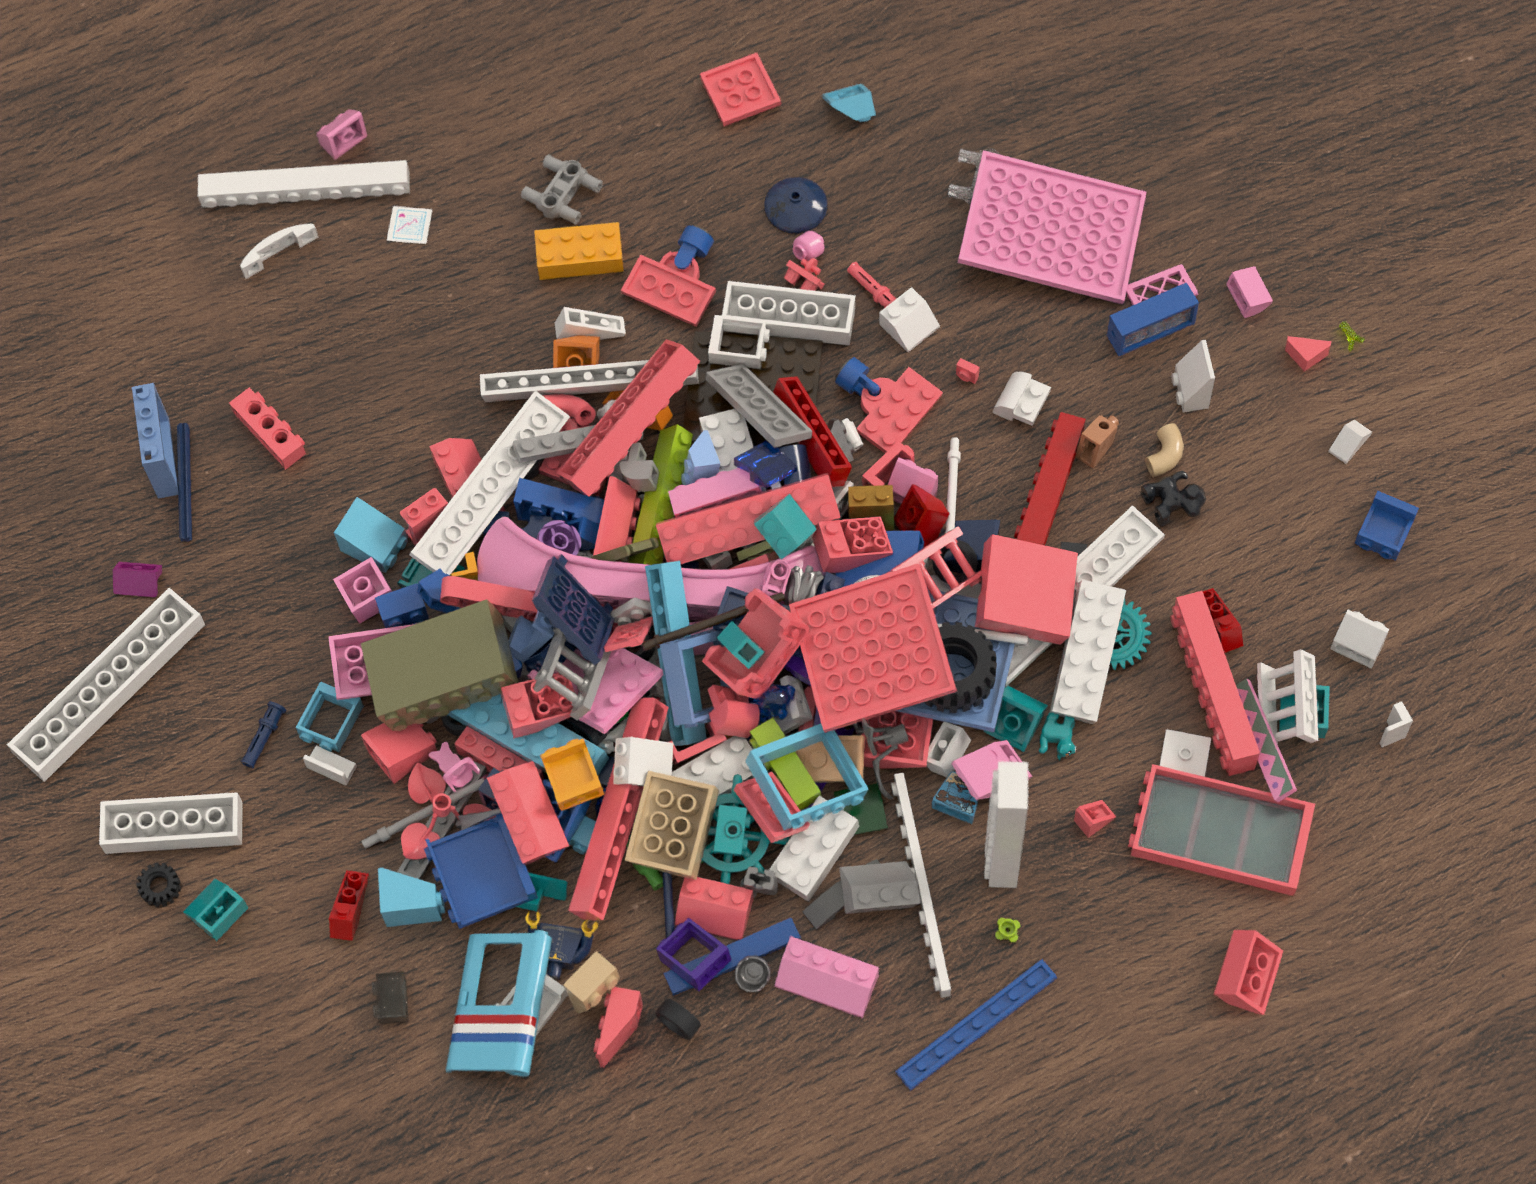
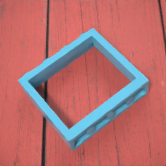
(796, 742)

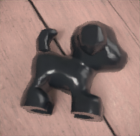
(1189, 498)

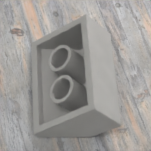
(878, 887)

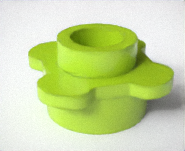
(1004, 923)

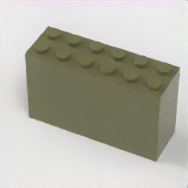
(439, 665)

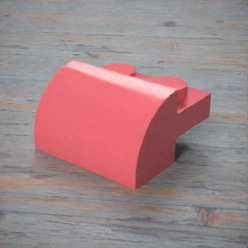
(732, 712)

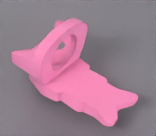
(456, 771)

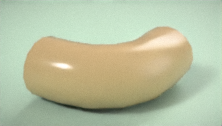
(1169, 454)

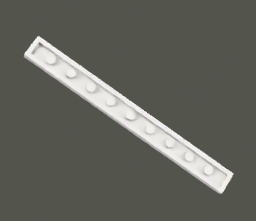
(927, 915)

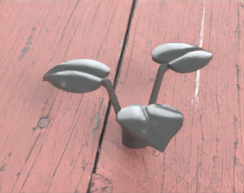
(891, 736)

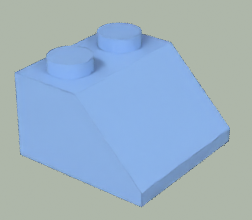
(701, 460)

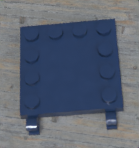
(573, 609)

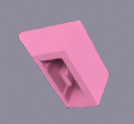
(906, 474)

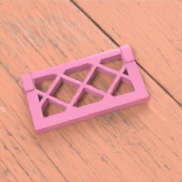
(1145, 283)

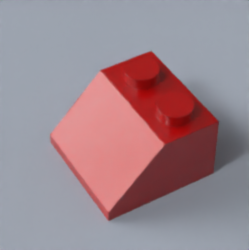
(921, 513)

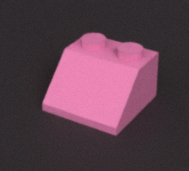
(342, 133)

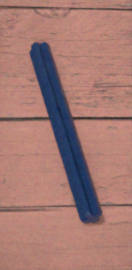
(184, 482)

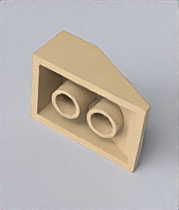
(591, 982)

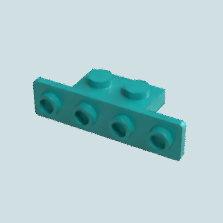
(545, 887)

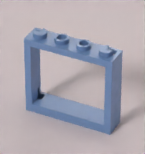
(155, 440)
(677, 678)

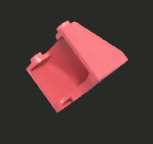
(774, 631)

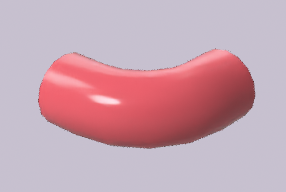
(574, 407)

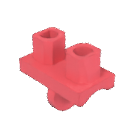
(795, 272)

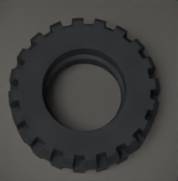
(980, 653)

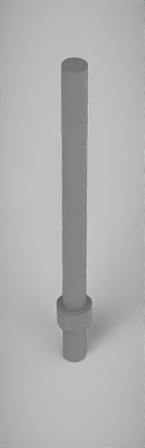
(384, 833)

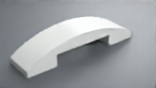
(274, 243)

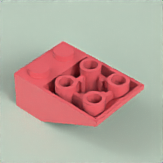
(850, 543)
(534, 711)
(619, 1024)

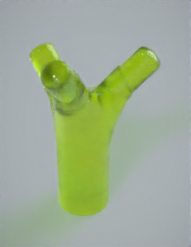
(1351, 335)

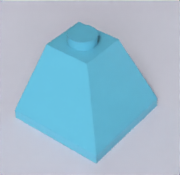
(852, 101)

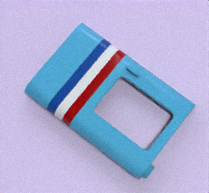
(500, 1035)

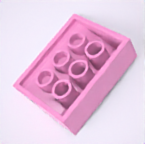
(349, 664)

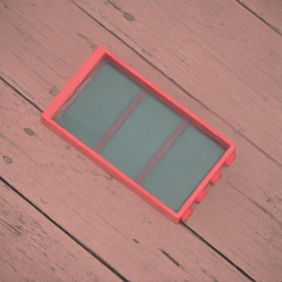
(1221, 829)

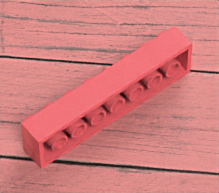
(628, 417)
(732, 523)
(1215, 684)

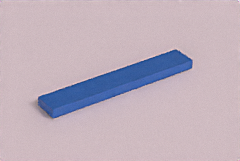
(757, 944)

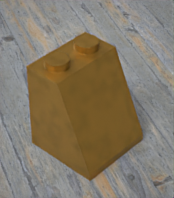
(872, 502)

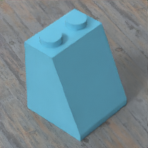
(369, 534)
(408, 899)

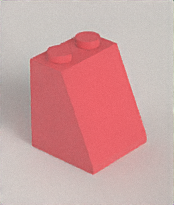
(398, 750)

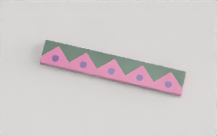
(1270, 756)

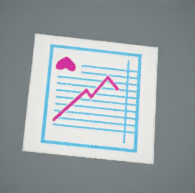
(409, 225)

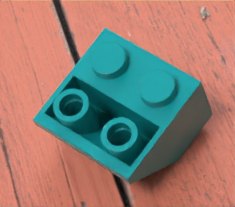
(1322, 695)
(216, 909)

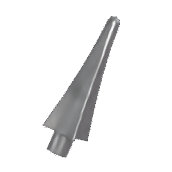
(475, 818)

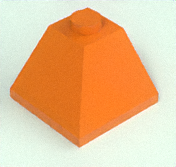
(576, 351)

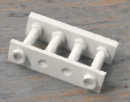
(1305, 697)

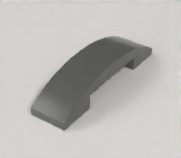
(827, 905)

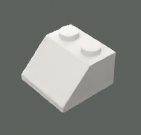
(908, 320)

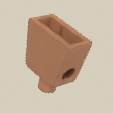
(1102, 434)

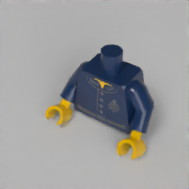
(568, 944)

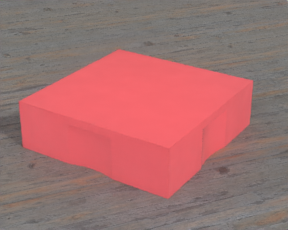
(1026, 589)

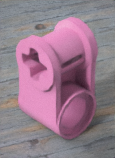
(772, 582)

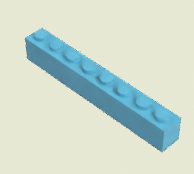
(671, 614)

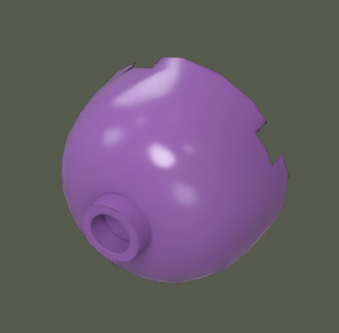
(560, 536)

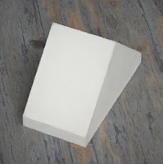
(1349, 441)

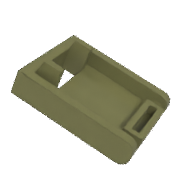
(622, 553)

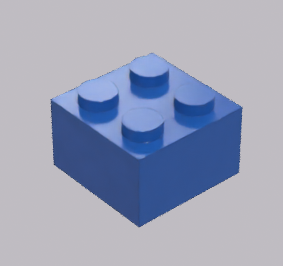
(402, 607)

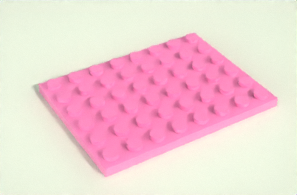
(1052, 227)

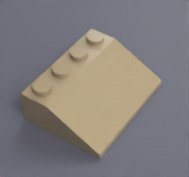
(672, 824)

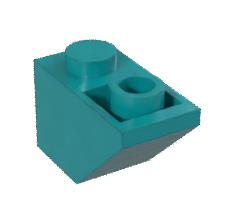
(741, 645)

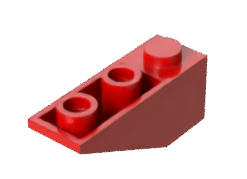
(1226, 625)
(348, 906)

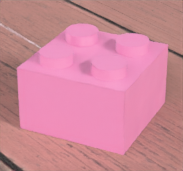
(360, 587)

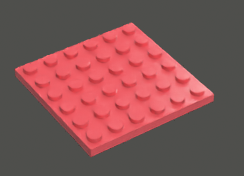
(873, 648)

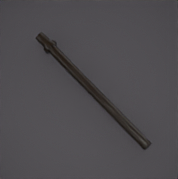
(704, 624)

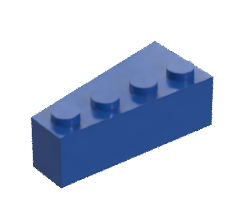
(554, 502)

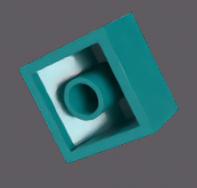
(785, 526)
(1018, 718)

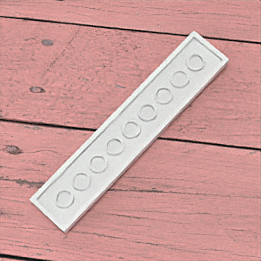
(486, 488)
(1104, 563)

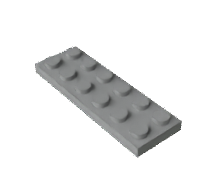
(759, 405)

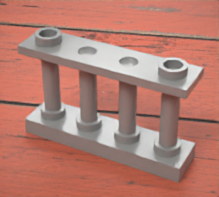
(587, 686)

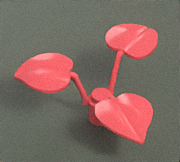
(424, 786)

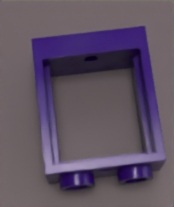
(707, 968)

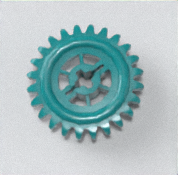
(1136, 634)

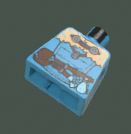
(955, 799)

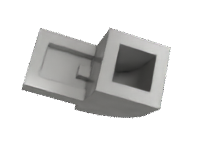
(638, 471)

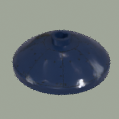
(795, 214)

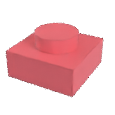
(967, 371)

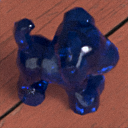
(774, 702)

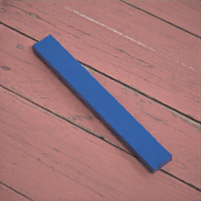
(976, 1025)

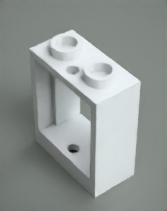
(738, 325)

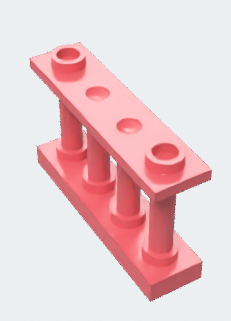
(933, 552)

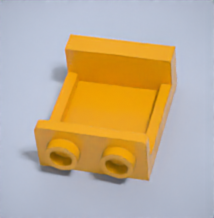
(572, 774)

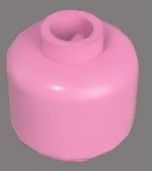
(808, 246)

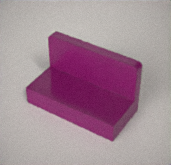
(136, 579)

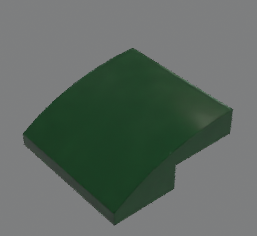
(869, 812)

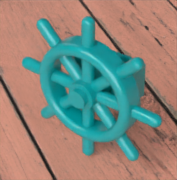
(732, 837)

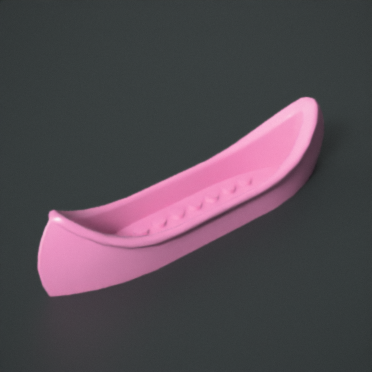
(518, 560)

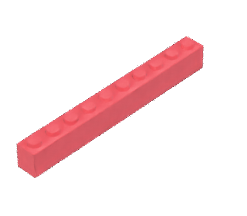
(614, 822)

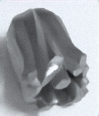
(801, 585)

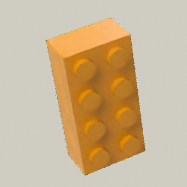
(579, 251)

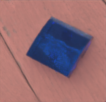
(765, 464)

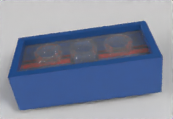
(1152, 319)

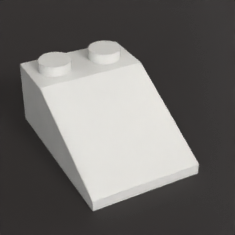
(1194, 379)

